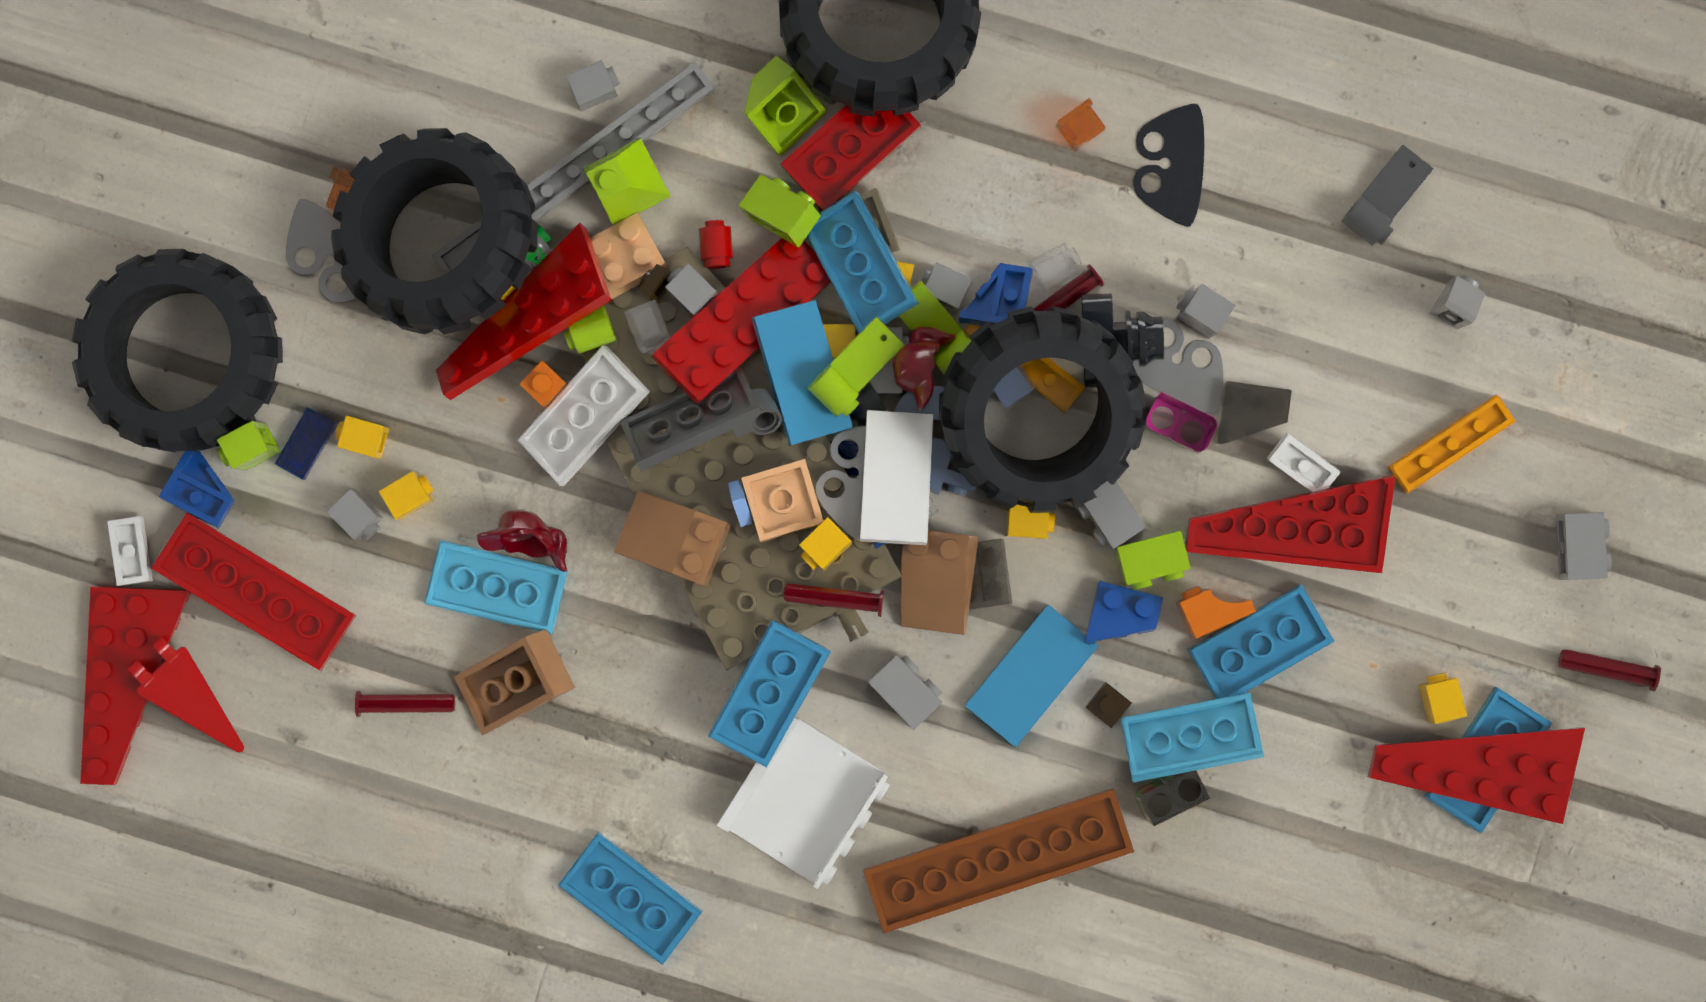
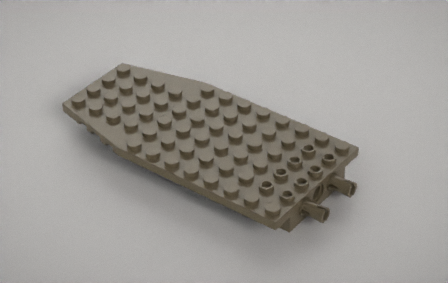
(749, 573)

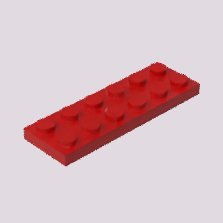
(723, 331)
(253, 592)

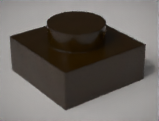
(654, 283)
(1108, 705)

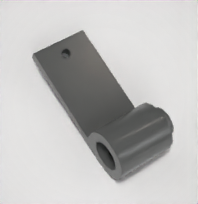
(1386, 195)

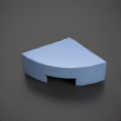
(739, 502)

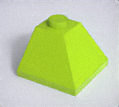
(781, 105)
(626, 181)

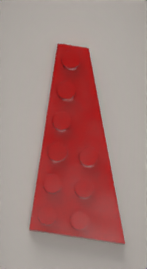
(549, 301)
(1503, 771)

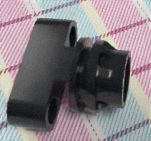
(1138, 336)

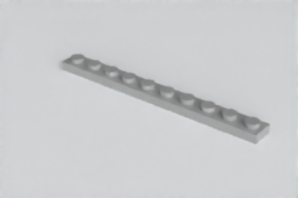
(568, 176)

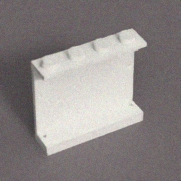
(806, 802)

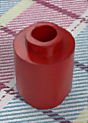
(715, 244)

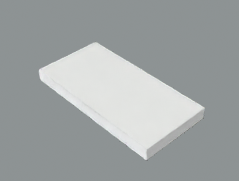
(583, 415)
(896, 477)

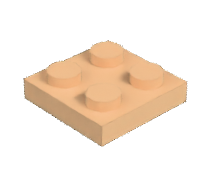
(626, 254)
(782, 500)

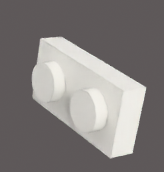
(1303, 464)
(130, 550)

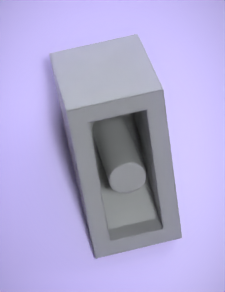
(1459, 302)

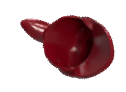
(916, 362)
(526, 534)

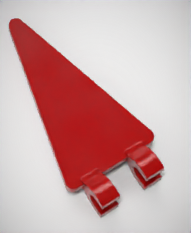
(184, 693)

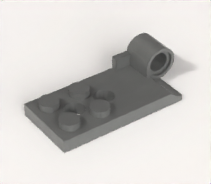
(725, 408)

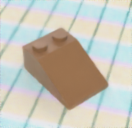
(672, 538)
(938, 582)
(514, 681)

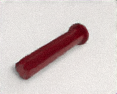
(1072, 291)
(834, 597)
(1610, 668)
(404, 703)

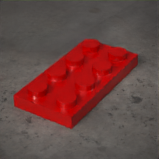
(846, 152)

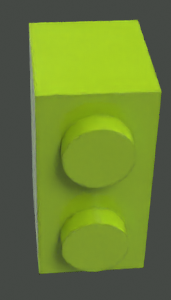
(780, 210)
(247, 446)
(1152, 559)

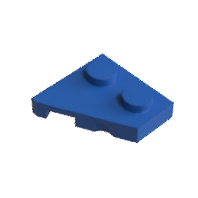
(1003, 293)
(197, 490)
(1121, 612)

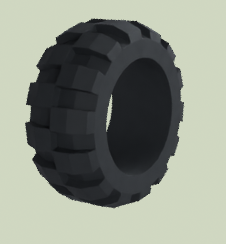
(879, 85)
(381, 194)
(105, 337)
(1079, 470)

